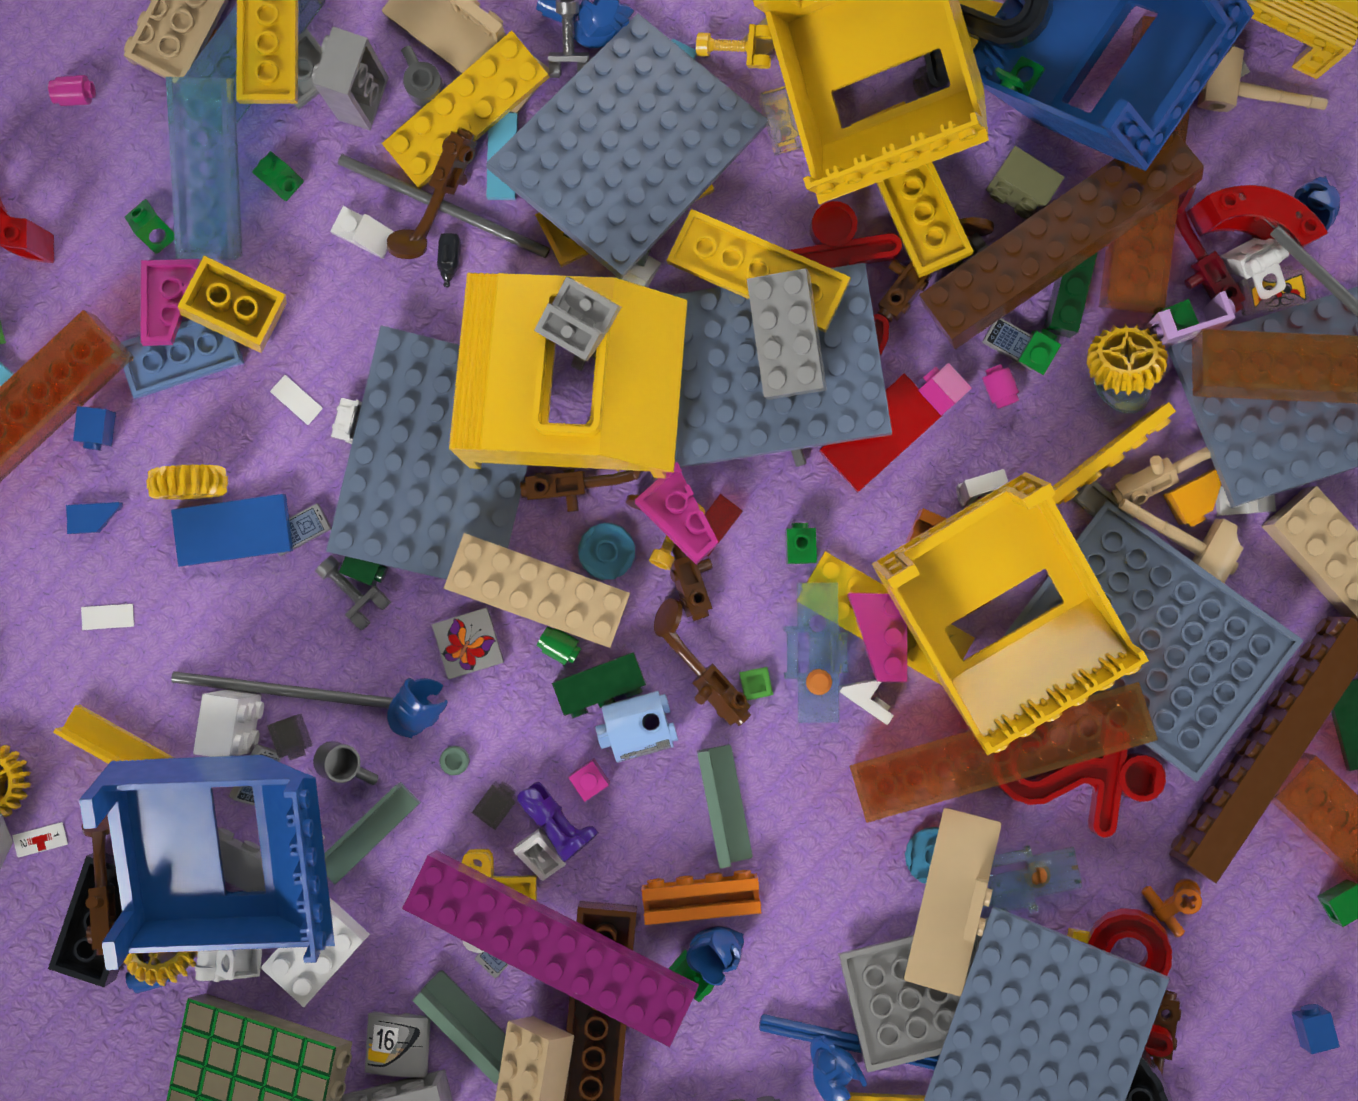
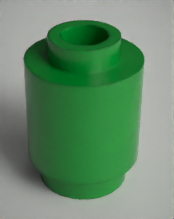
(559, 645)

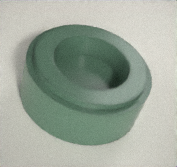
(454, 760)

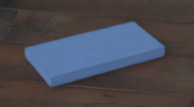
(192, 356)

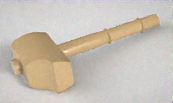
(1224, 87)
(1215, 554)

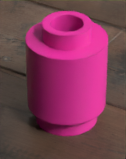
(71, 90)
(1001, 386)

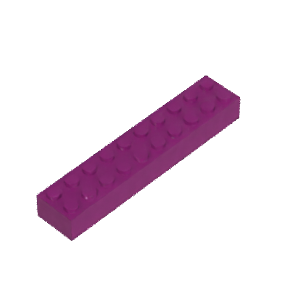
(551, 947)

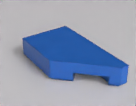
(90, 517)

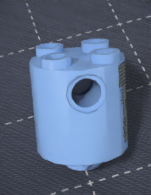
(626, 727)

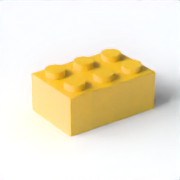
(232, 304)

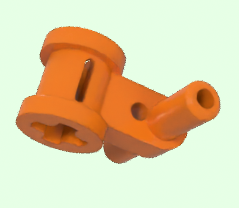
(1167, 909)

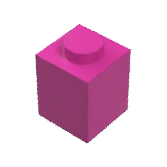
(944, 388)
(589, 779)

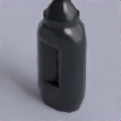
(448, 256)

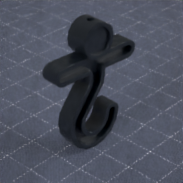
(994, 31)

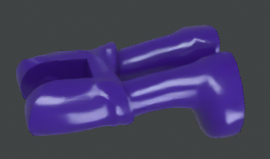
(549, 816)

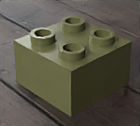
(1024, 183)

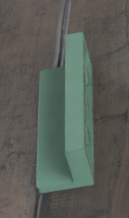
(724, 805)
(369, 831)
(463, 1023)

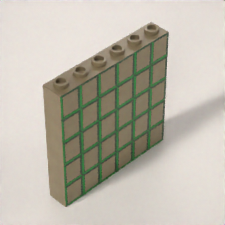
(254, 1056)

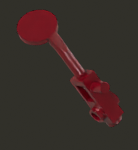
(1210, 268)

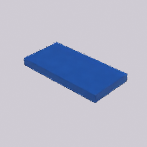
(232, 530)

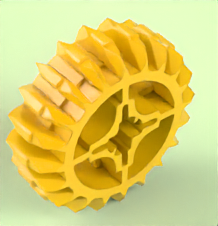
(1111, 368)
(187, 482)
(13, 772)
(160, 966)

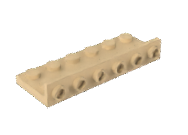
(173, 35)

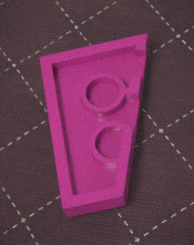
(161, 291)
(677, 514)
(883, 635)

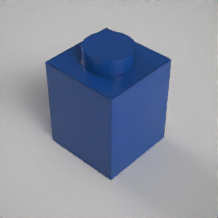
(94, 427)
(1315, 1029)

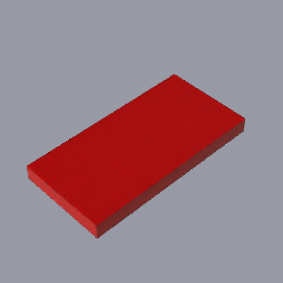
(865, 458)

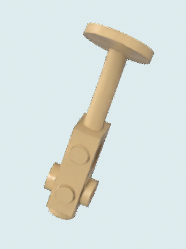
(1155, 478)

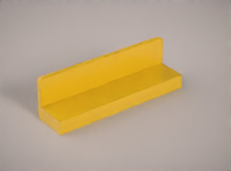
(105, 738)

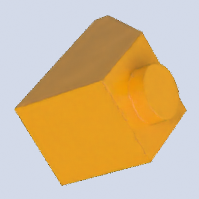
(1194, 498)

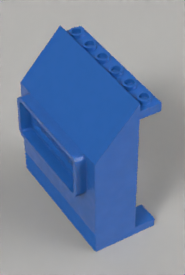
(1149, 89)
(173, 861)

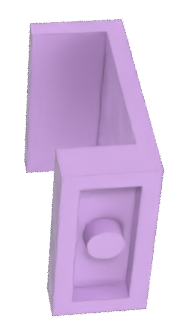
(1218, 312)

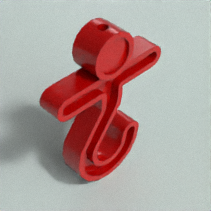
(834, 247)
(1109, 775)
(1145, 928)

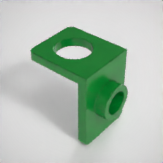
(1014, 83)
(144, 220)

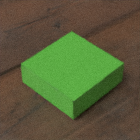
(756, 683)

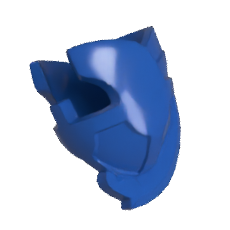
(600, 22)
(1320, 199)
(411, 709)
(715, 952)
(833, 1069)

